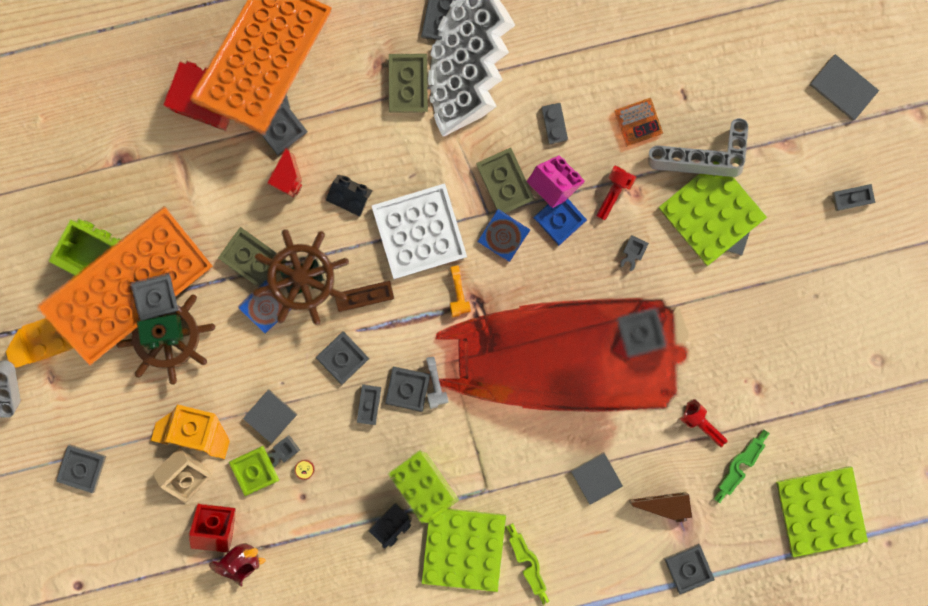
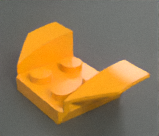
(35, 343)
(192, 430)

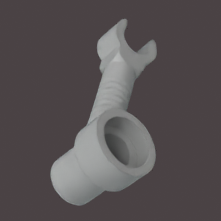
(438, 397)

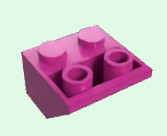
(555, 180)

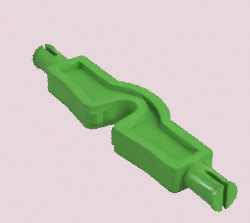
(747, 457)

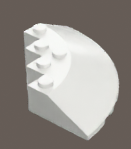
(466, 68)

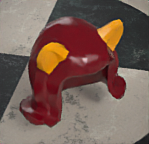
(238, 563)

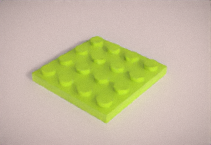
(712, 214)
(822, 511)
(464, 550)

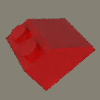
(287, 175)
(212, 528)

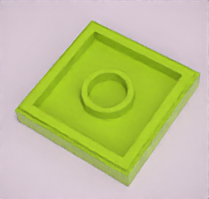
(253, 471)

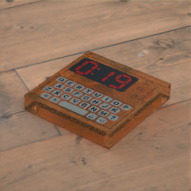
(638, 122)

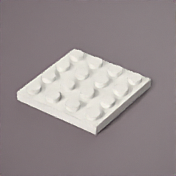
(419, 231)

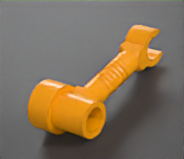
(460, 306)

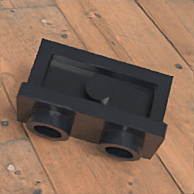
(348, 195)
(391, 525)

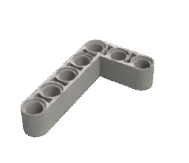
(705, 156)
(8, 389)

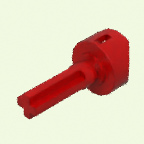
(620, 180)
(695, 416)

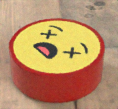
(304, 469)

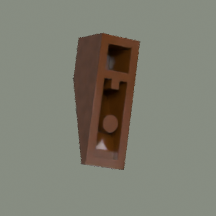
(671, 506)

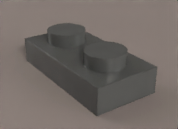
(554, 123)
(853, 197)
(369, 404)

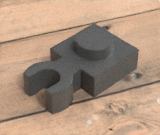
(634, 250)
(284, 450)

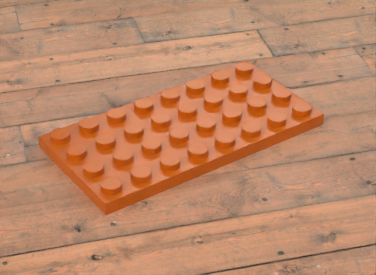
(260, 60)
(98, 302)

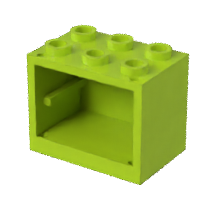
(81, 246)
(423, 486)

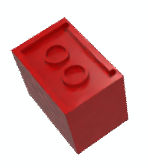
(180, 92)

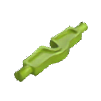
(524, 554)

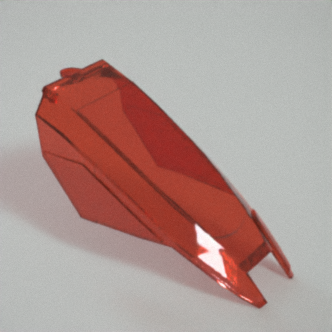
(565, 357)

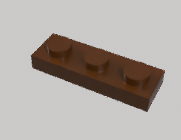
(366, 296)

